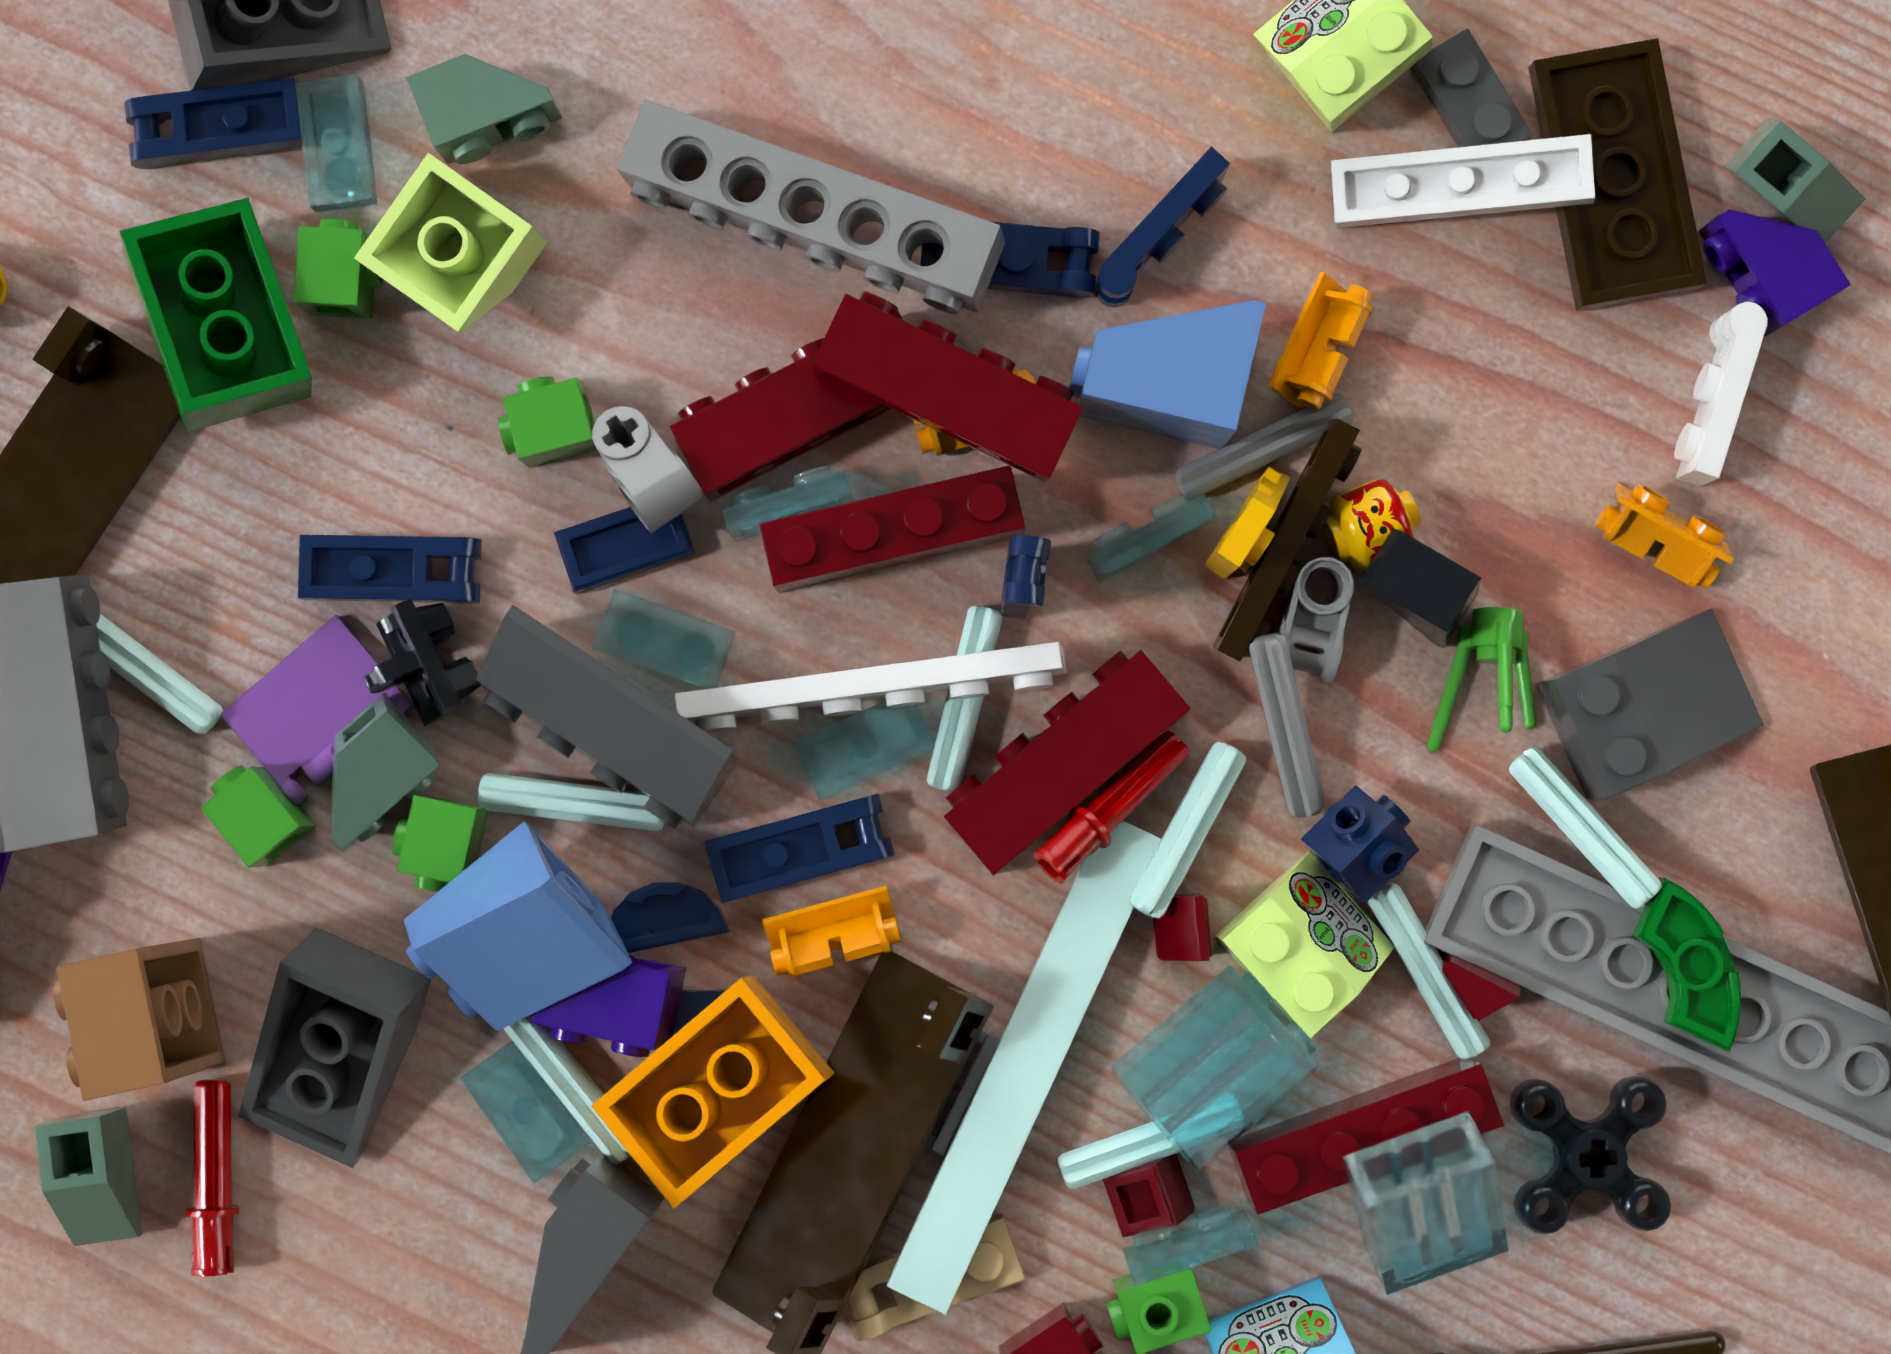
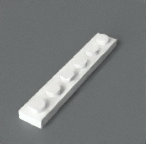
(899, 683)

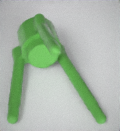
(1499, 640)

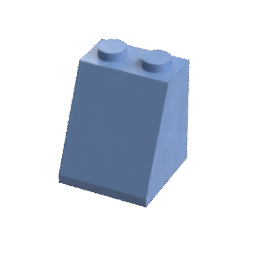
(1172, 373)
(515, 933)

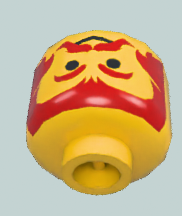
(1364, 519)

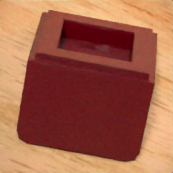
(1184, 930)
(1478, 988)
(1150, 1196)

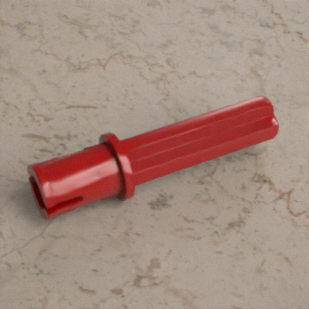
(1091, 825)
(212, 1180)

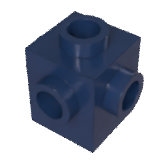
(1362, 842)

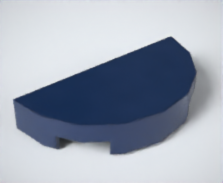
(666, 915)

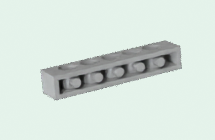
(669, 139)

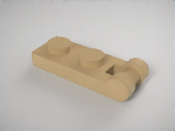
(990, 1269)

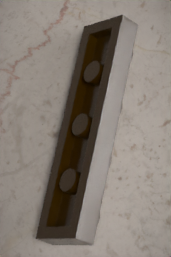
(1301, 517)

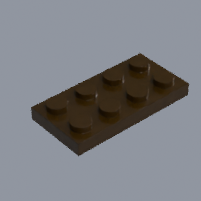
(1642, 226)

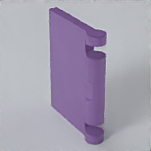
(305, 702)

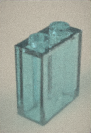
(1216, 1067)
(1427, 1202)

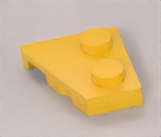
(1247, 534)

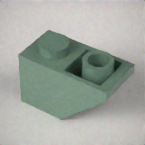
(478, 106)
(1795, 179)
(374, 766)
(90, 1175)

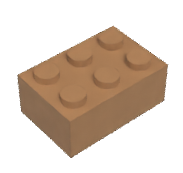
(138, 1018)

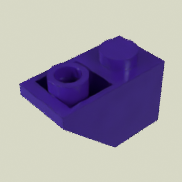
(1772, 264)
(630, 1009)

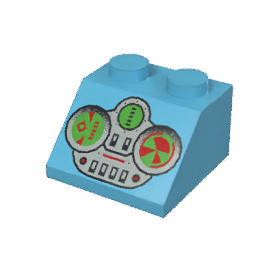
(1283, 1323)

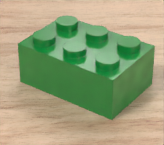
(217, 314)

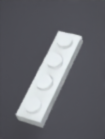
(1463, 181)

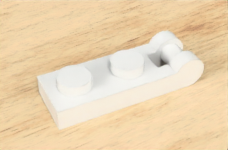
(1721, 393)

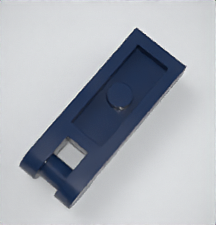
(214, 122)
(1159, 231)
(1025, 260)
(386, 568)
(1024, 575)
(796, 849)

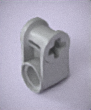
(647, 471)
(1315, 624)

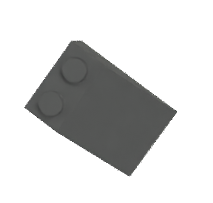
(273, 38)
(1649, 706)
(332, 1044)
(593, 1226)

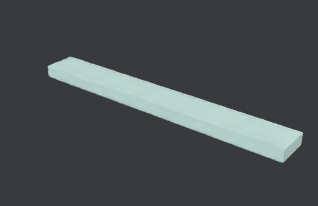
(1021, 1071)

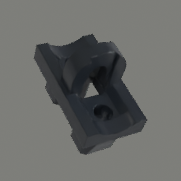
(414, 661)

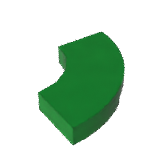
(1696, 963)

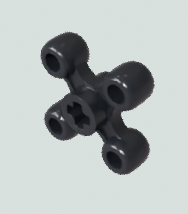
(1604, 1172)

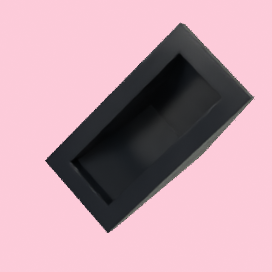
(1421, 586)

